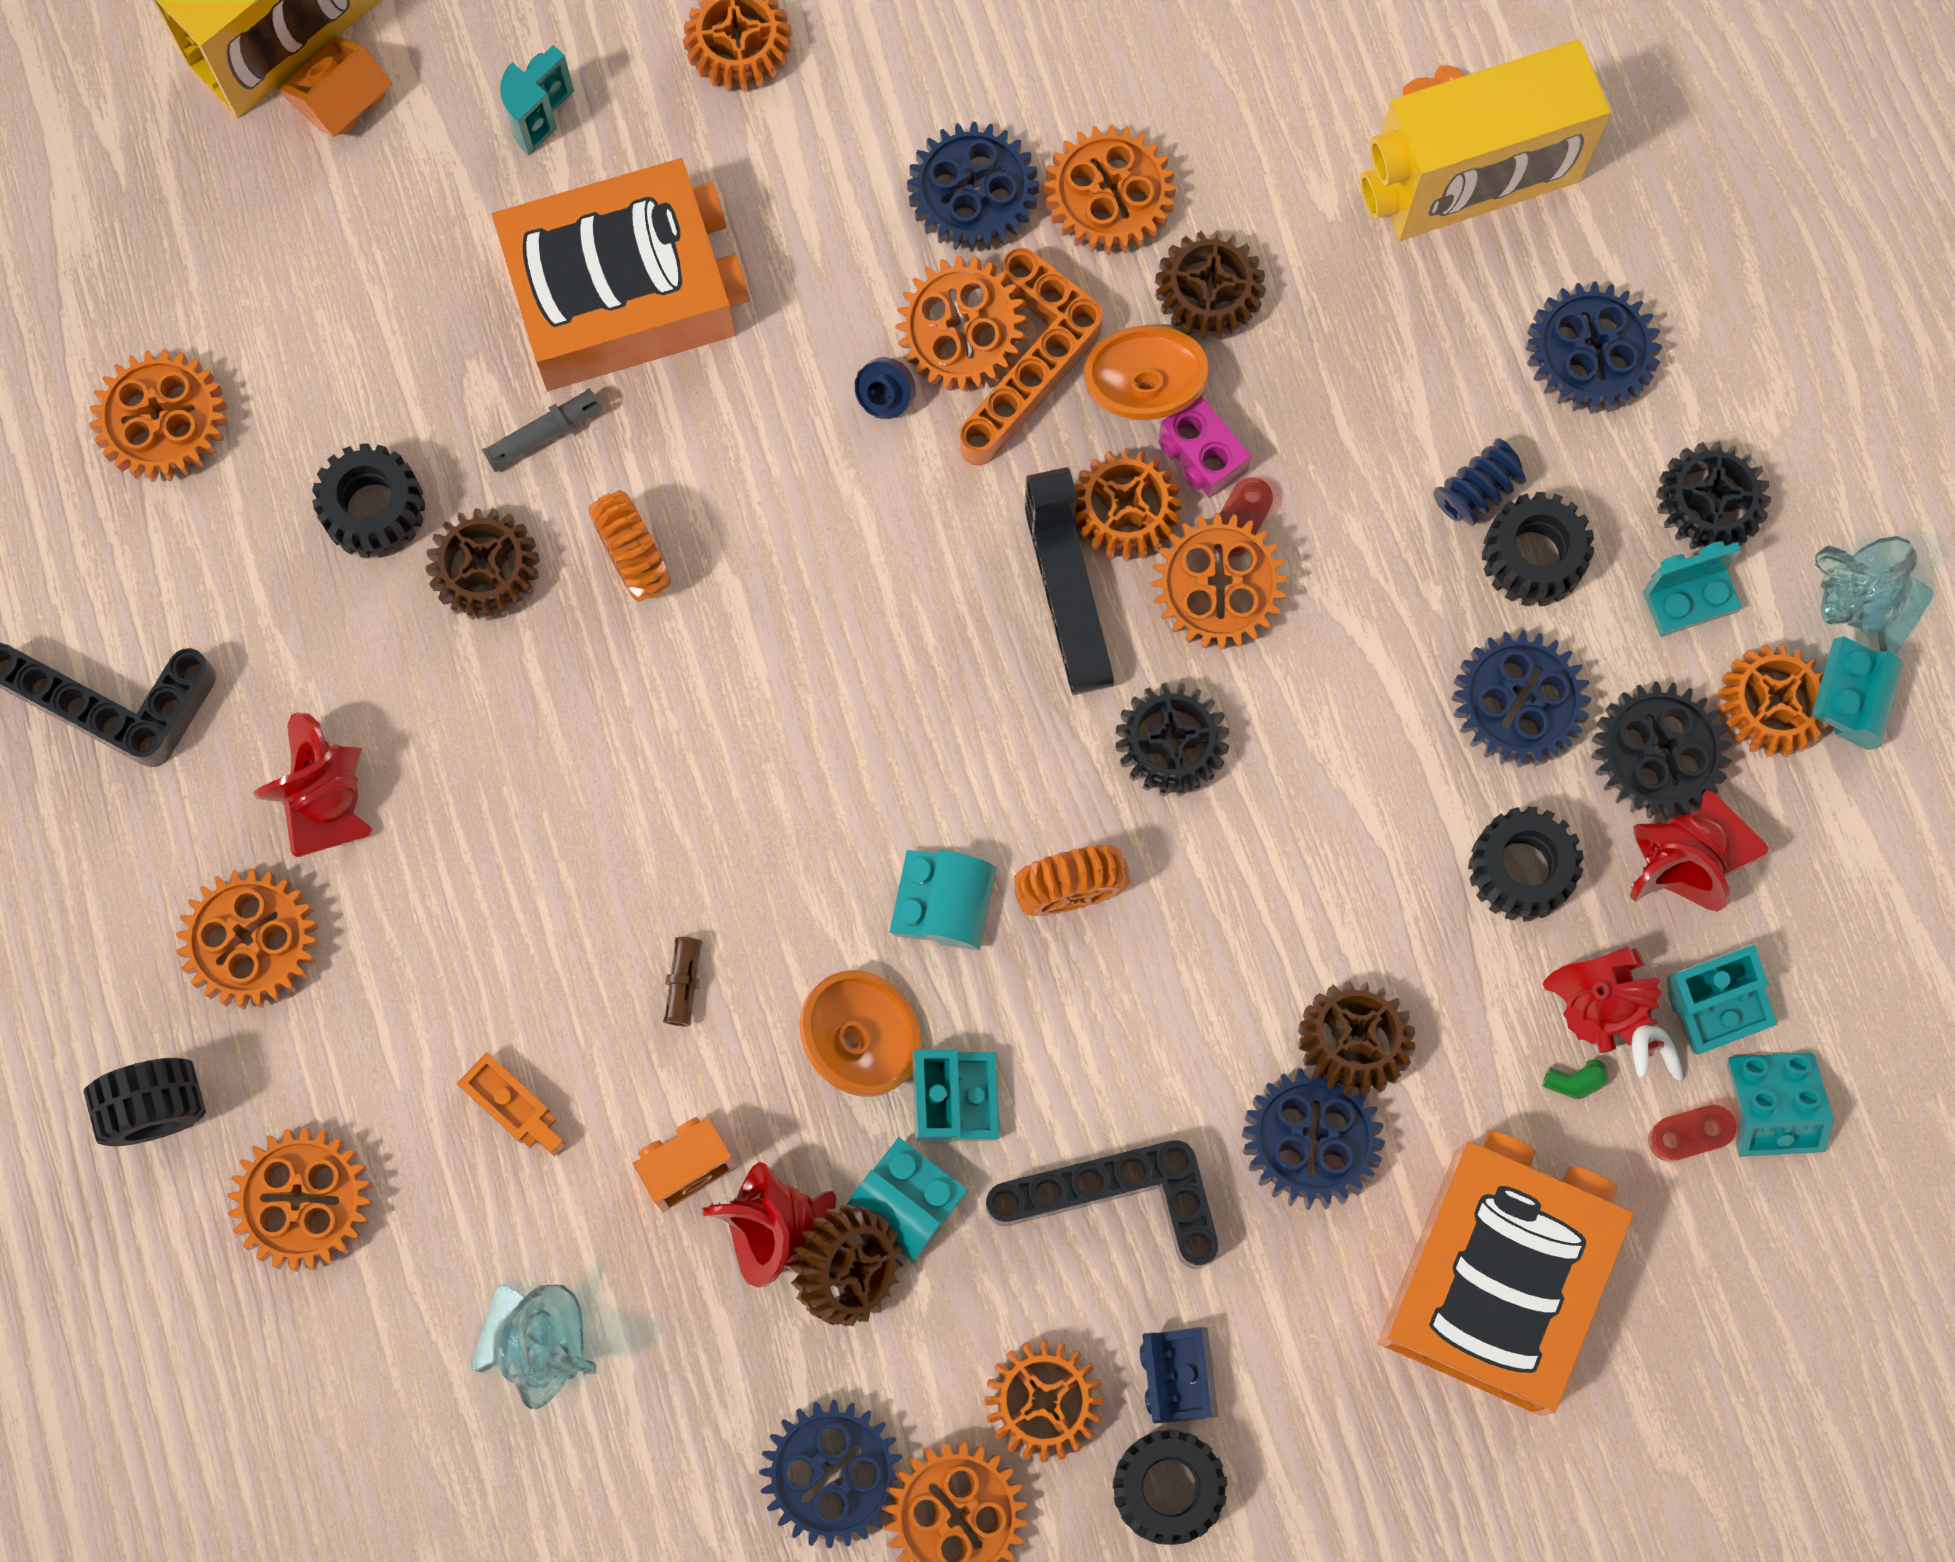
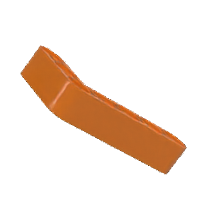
(1036, 360)

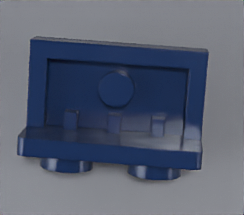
(1179, 1375)

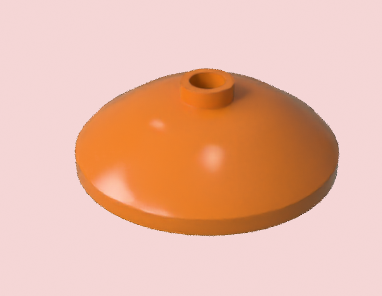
(1146, 372)
(873, 1020)

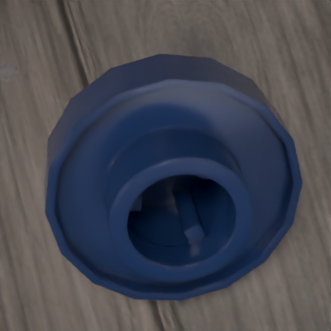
(885, 388)

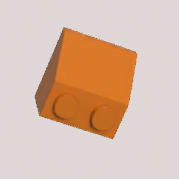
(336, 86)
(683, 1163)

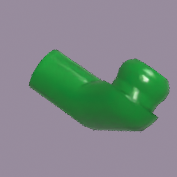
(1580, 1083)

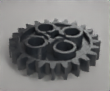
(1625, 760)

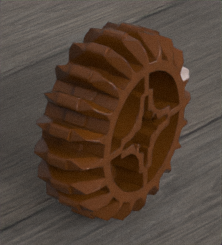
(1226, 286)
(471, 576)
(1338, 1013)
(836, 1259)

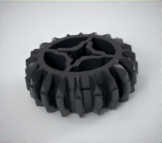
(1746, 496)
(1187, 735)

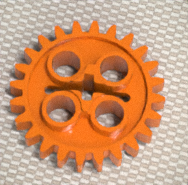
(1141, 175)
(929, 336)
(155, 381)
(1257, 580)
(271, 967)
(296, 1237)
(984, 1489)

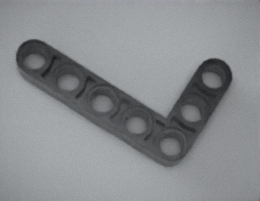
(1051, 519)
(98, 709)
(1116, 1187)

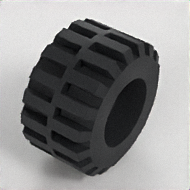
(359, 470)
(1551, 520)
(1545, 836)
(144, 1101)
(1208, 1477)

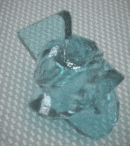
(1874, 589)
(533, 1341)

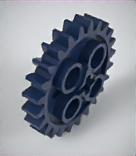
(954, 158)
(1557, 353)
(1553, 717)
(1274, 1134)
(803, 1444)

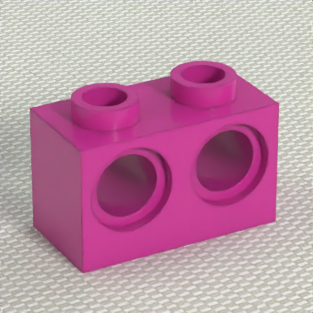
(1213, 441)

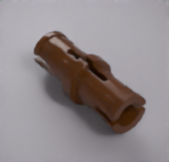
(682, 981)

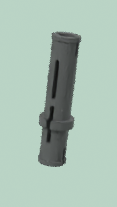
(542, 429)

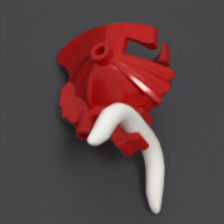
(1608, 1002)

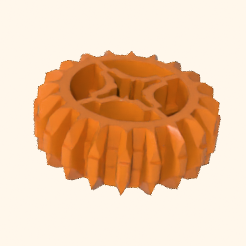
(703, 42)
(1137, 515)
(629, 545)
(1762, 688)
(1071, 880)
(1013, 1423)

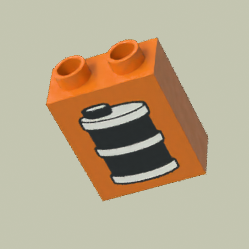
(620, 272)
(1508, 1273)

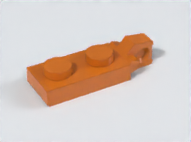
(511, 1104)

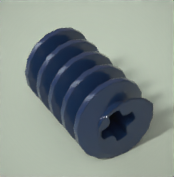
(1480, 482)

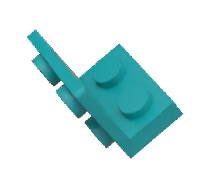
(1693, 589)
(1780, 1104)

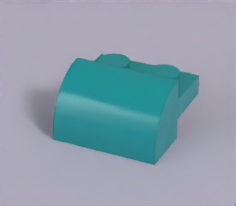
(534, 95)
(1858, 692)
(943, 898)
(1722, 999)
(955, 1096)
(910, 1196)

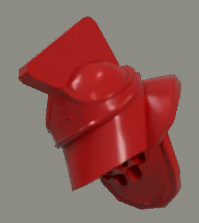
(318, 791)
(1696, 853)
(769, 1223)

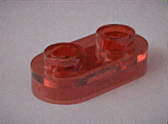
(1247, 510)
(1690, 1133)

